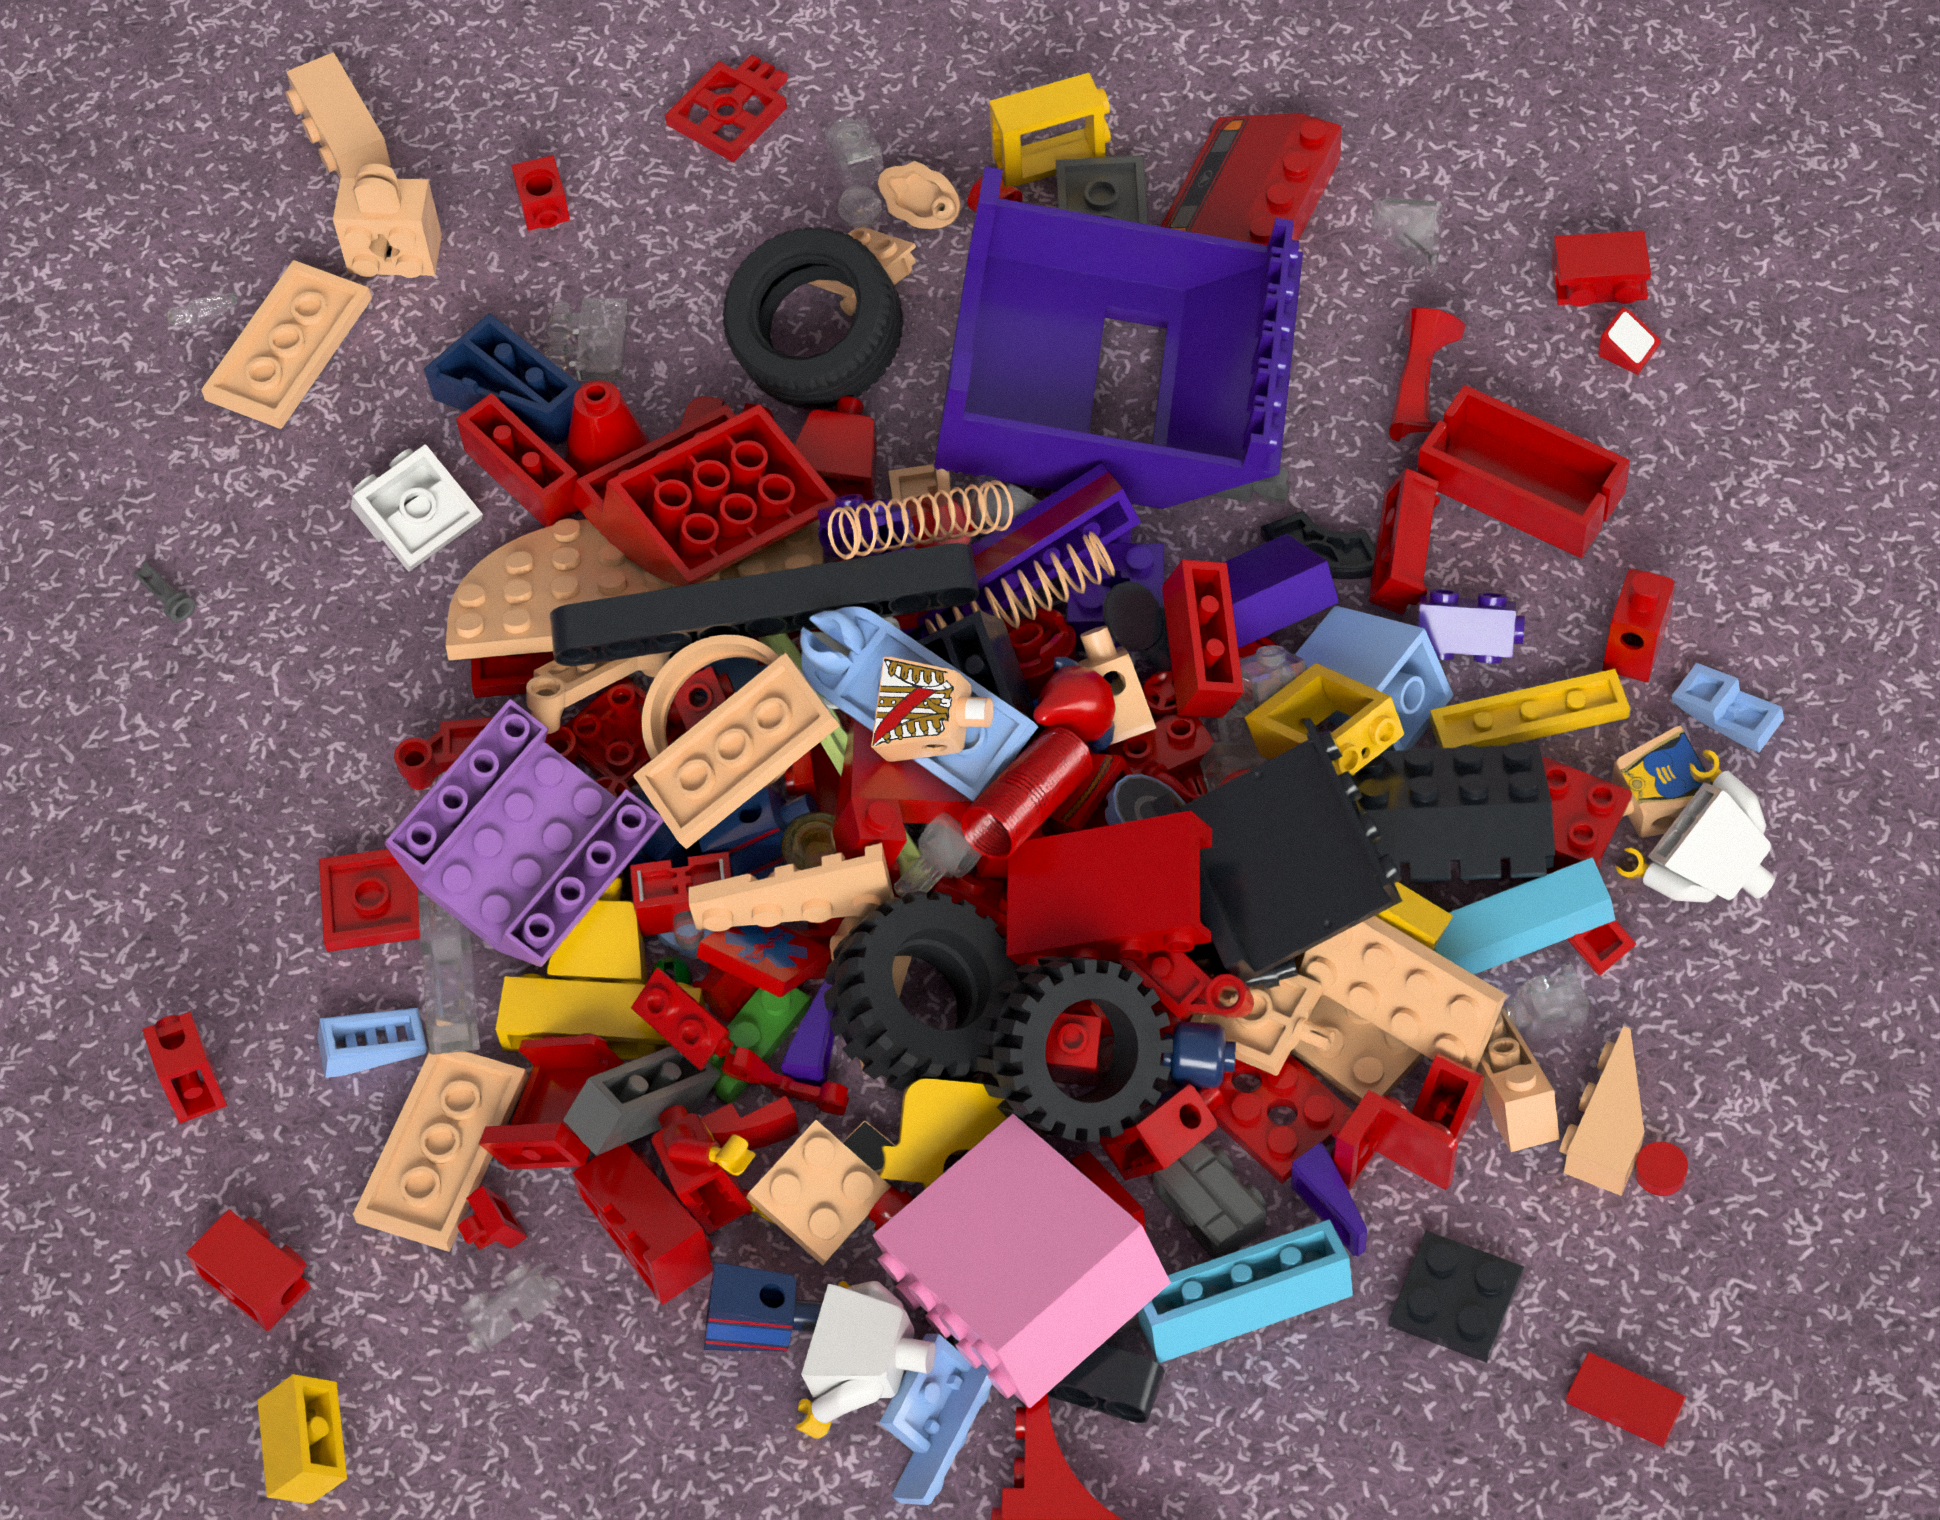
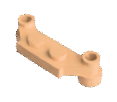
(560, 686)

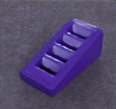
(812, 1045)
(1325, 1193)

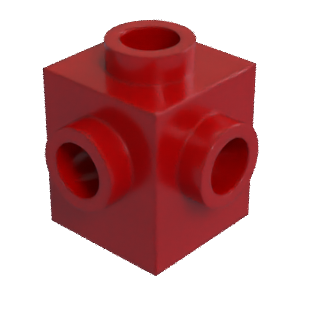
(717, 687)

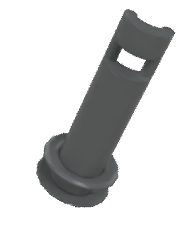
(177, 605)

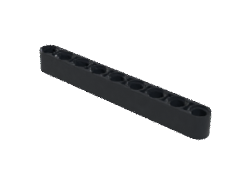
(761, 603)

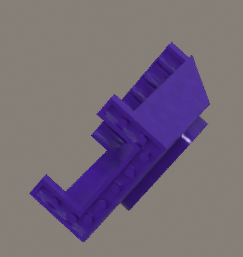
(1034, 337)

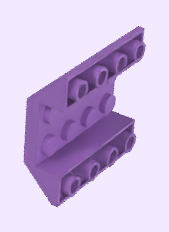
(519, 839)

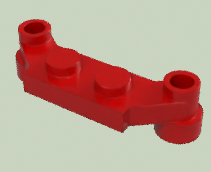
(425, 759)
(1188, 988)

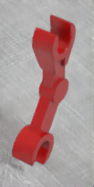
(752, 1069)

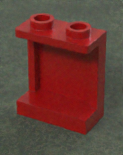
(537, 1131)

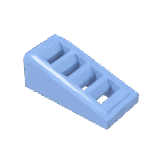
(359, 1058)

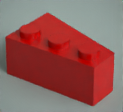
(645, 1221)

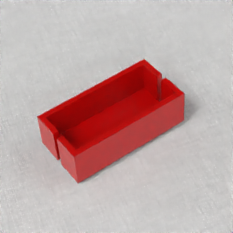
(1524, 471)

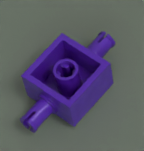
(1132, 562)

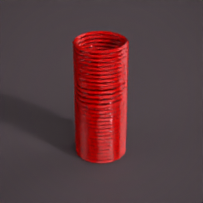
(1026, 793)

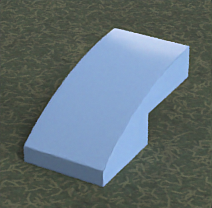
(1719, 703)

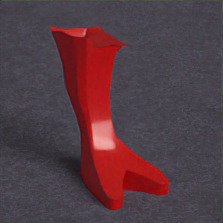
(1426, 334)

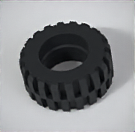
(869, 1009)

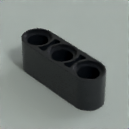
(1113, 1384)

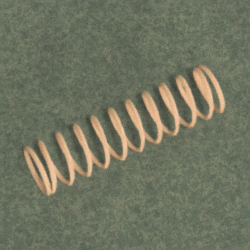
(858, 538)
(1096, 556)

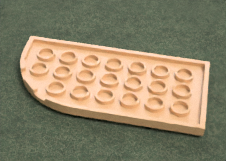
(512, 591)

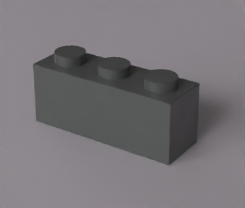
(630, 1097)

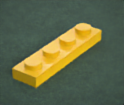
(1532, 712)

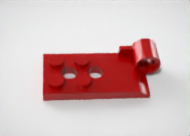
(1246, 1114)

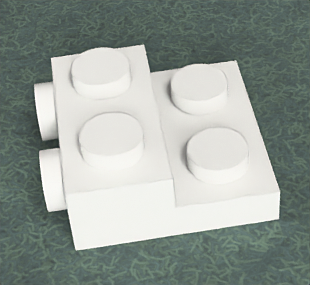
(414, 506)

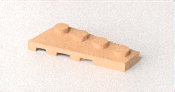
(793, 894)

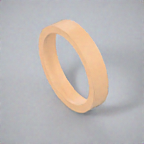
(683, 666)

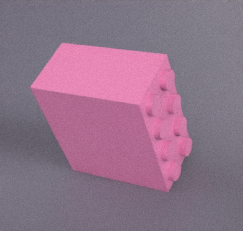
(1020, 1261)

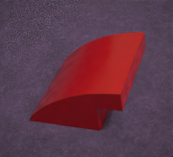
(704, 495)

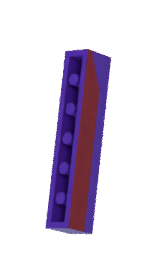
(1084, 505)

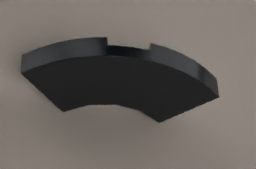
(1347, 554)

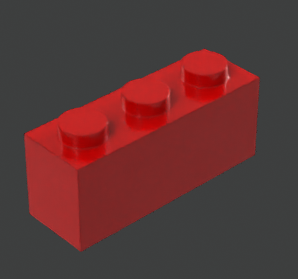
(518, 460)
(1202, 639)

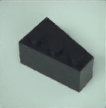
(985, 653)

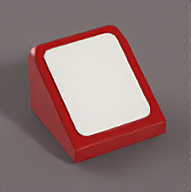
(1628, 342)

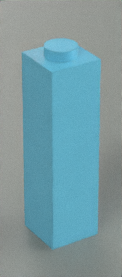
(1527, 918)

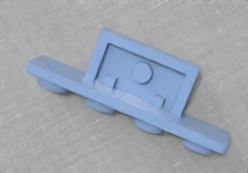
(933, 1419)

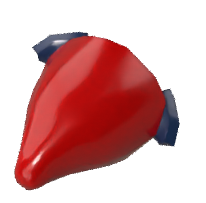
(1078, 702)

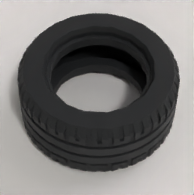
(778, 270)

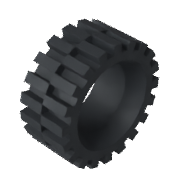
(1020, 1037)

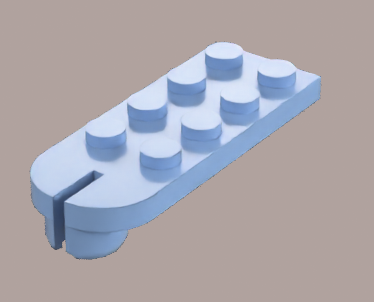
(854, 688)

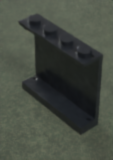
(1287, 858)

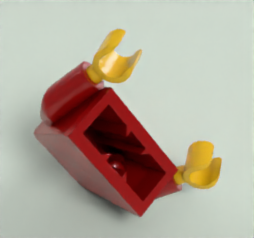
(703, 1170)

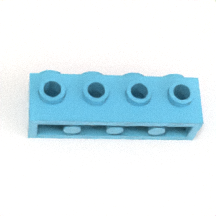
(1247, 1291)

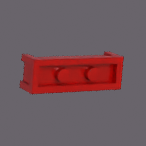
(1403, 541)

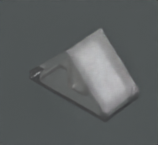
(1411, 230)

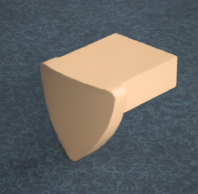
(917, 481)

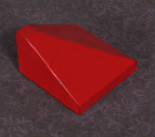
(1602, 946)

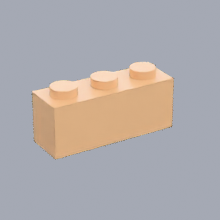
(335, 116)

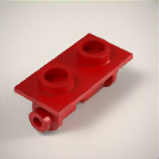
(681, 1020)

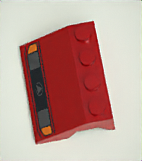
(1256, 173)

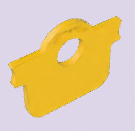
(936, 1122)

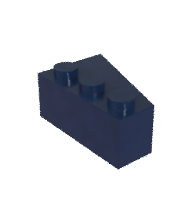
(502, 363)

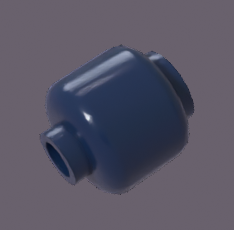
(1199, 1054)

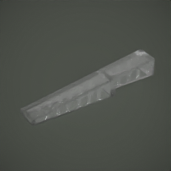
(448, 980)

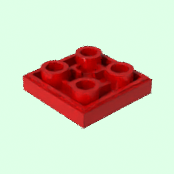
(612, 735)

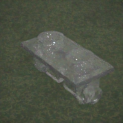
(490, 1316)

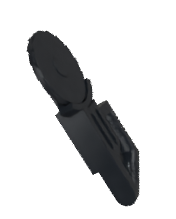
(1138, 622)

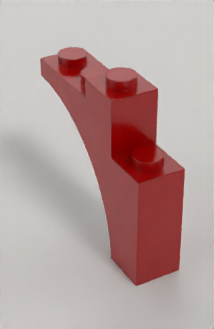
(1042, 1479)

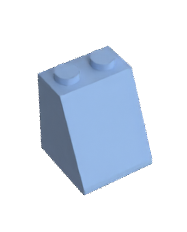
(1385, 657)

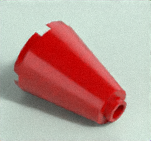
(601, 428)

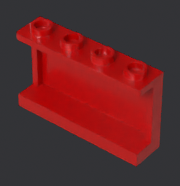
(1108, 891)

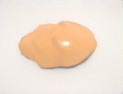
(920, 196)

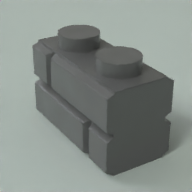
(1211, 1200)

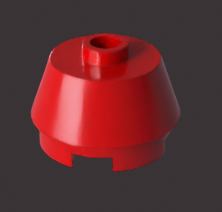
(1038, 643)

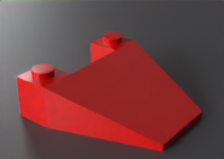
(884, 794)

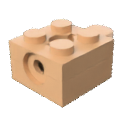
(387, 213)

